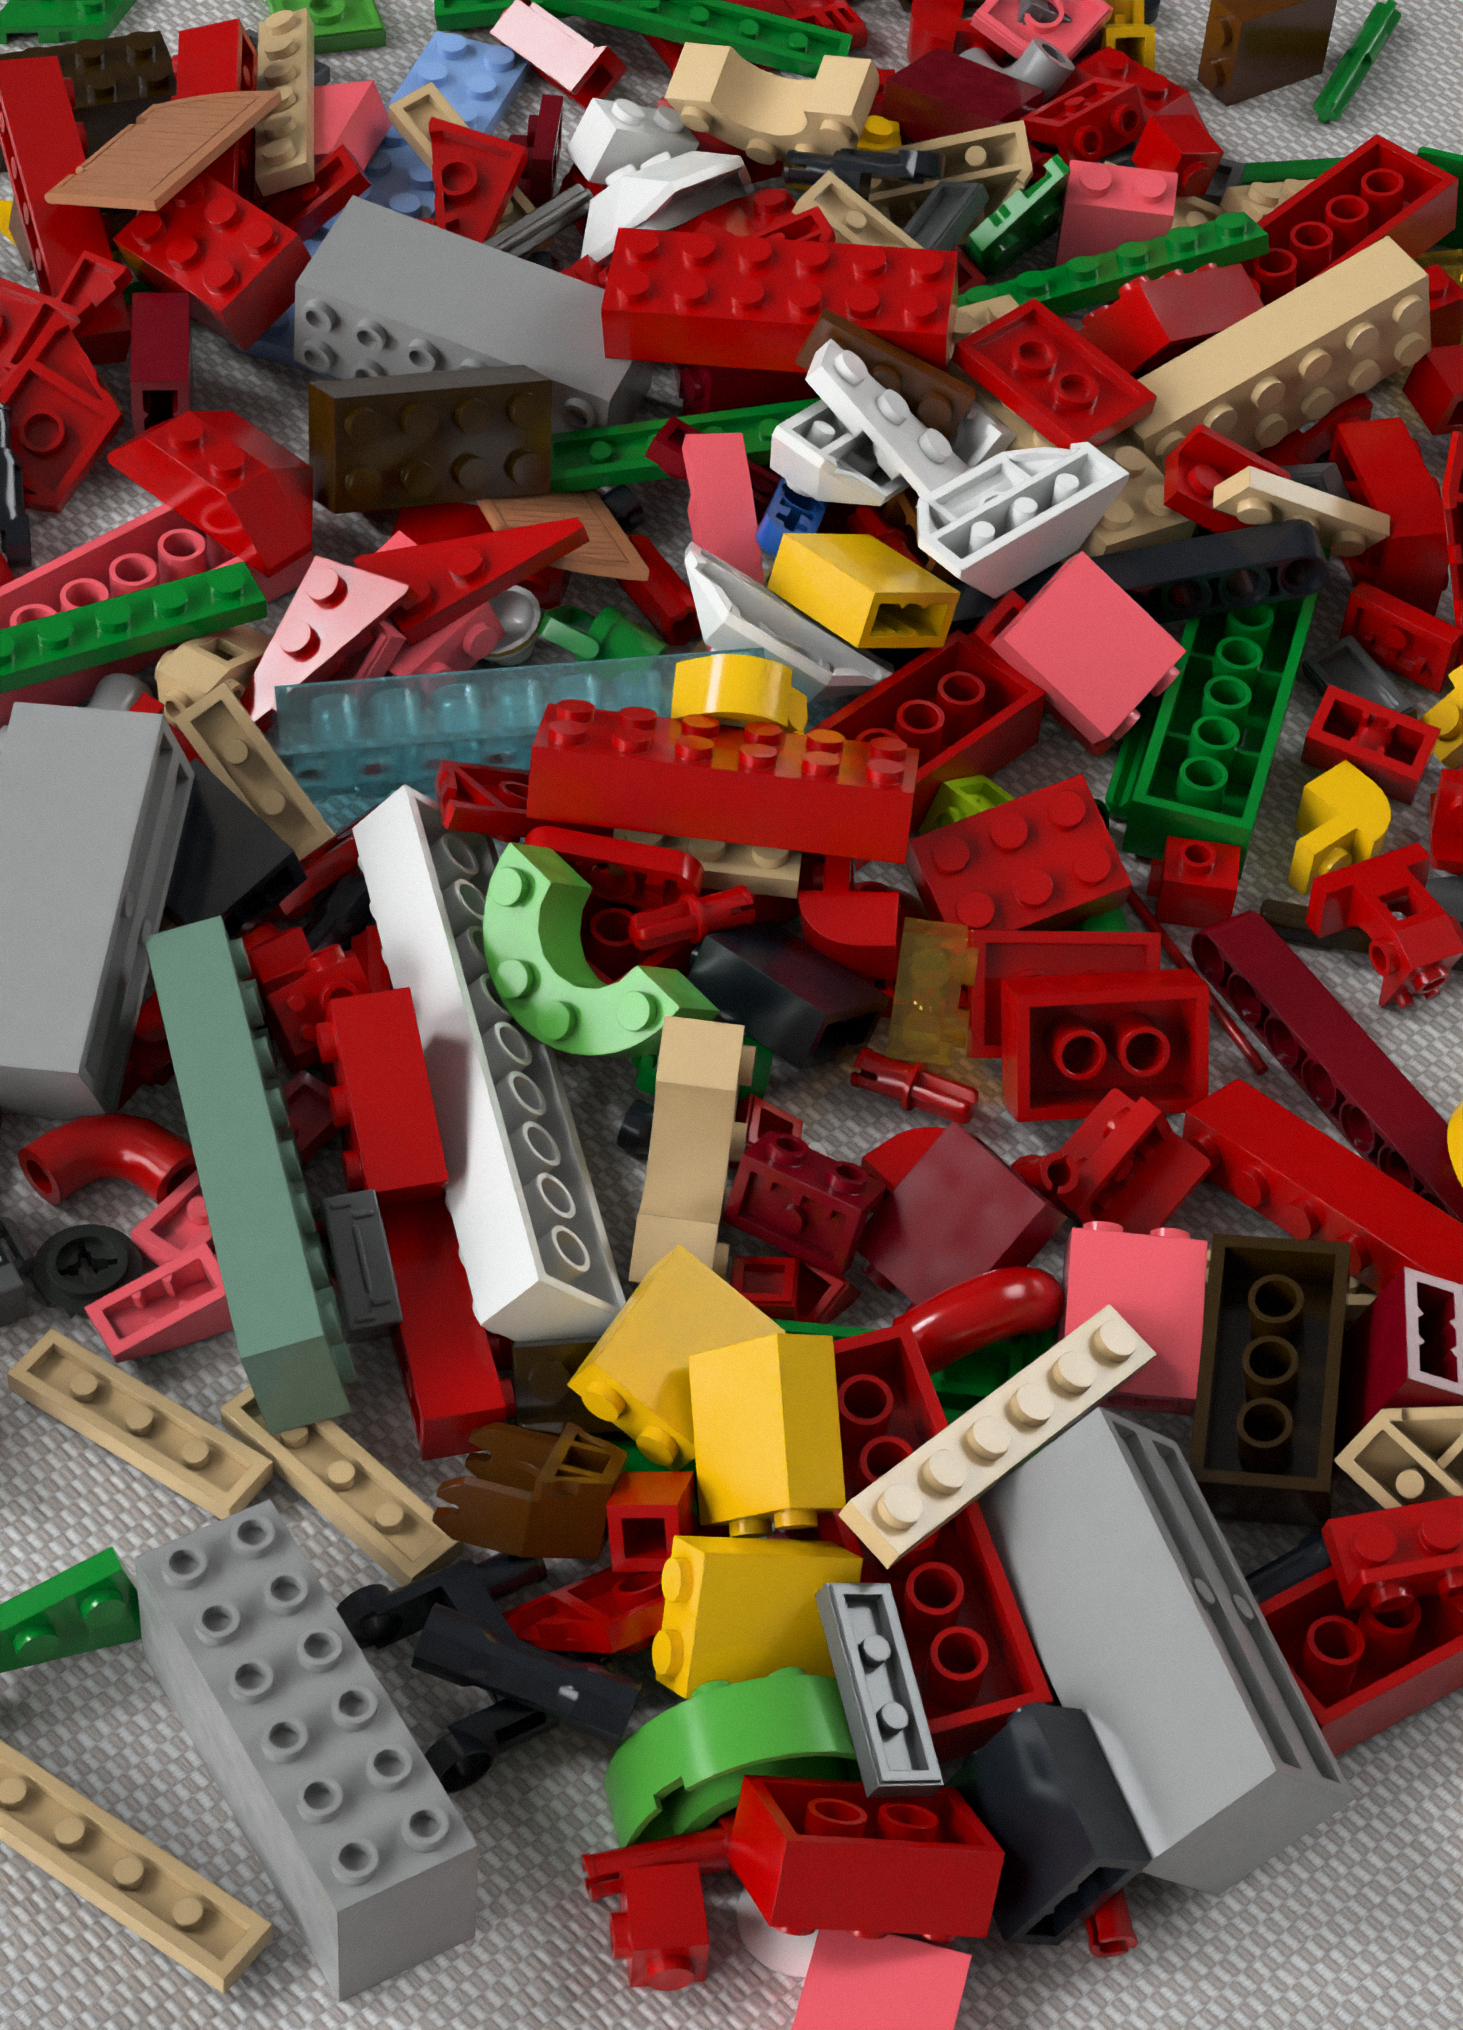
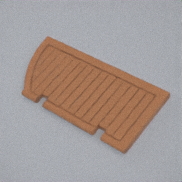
(163, 151)
(607, 552)

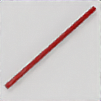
(1182, 963)

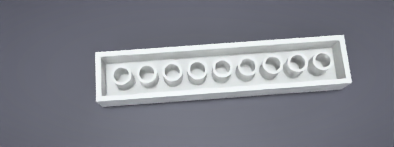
(497, 1093)

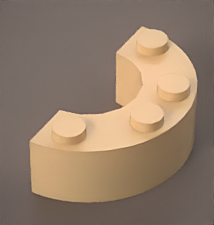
(769, 112)
(692, 1143)

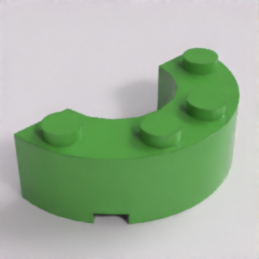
(543, 974)
(694, 1756)

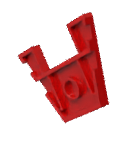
(26, 312)

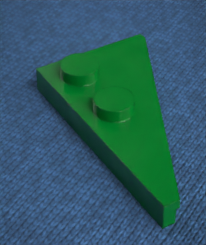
(71, 1613)

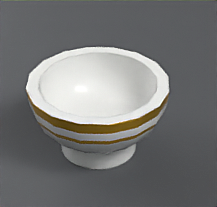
(520, 619)

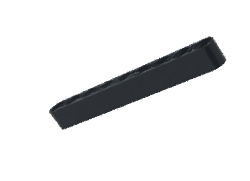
(1182, 577)

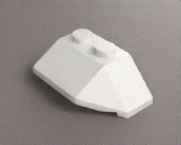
(662, 196)
(828, 462)
(1017, 513)
(745, 615)

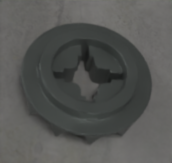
(59, 1260)

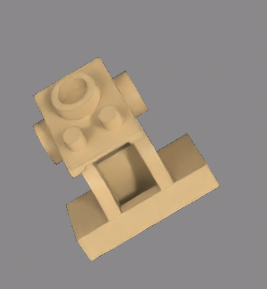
(204, 664)

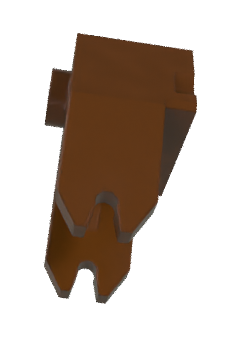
(533, 1493)

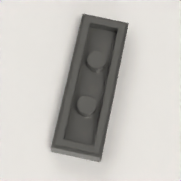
(879, 1690)

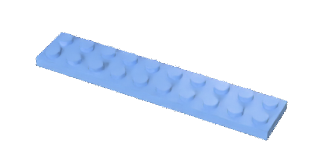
(480, 87)

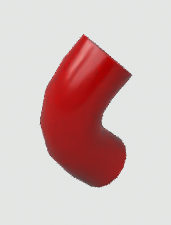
(107, 1149)
(984, 1312)

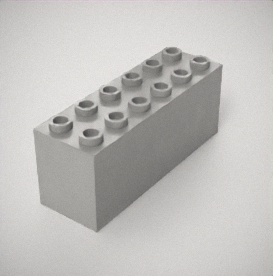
(421, 300)
(84, 876)
(1162, 1651)
(307, 1749)

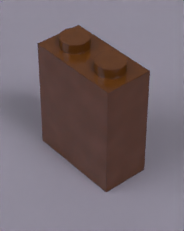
(1263, 45)

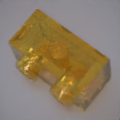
(927, 991)

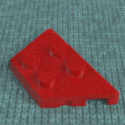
(58, 416)
(491, 802)
(598, 1612)

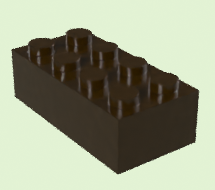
(111, 81)
(429, 438)
(1271, 1378)

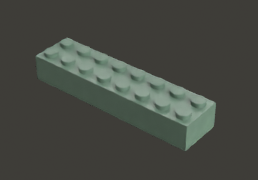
(247, 1172)

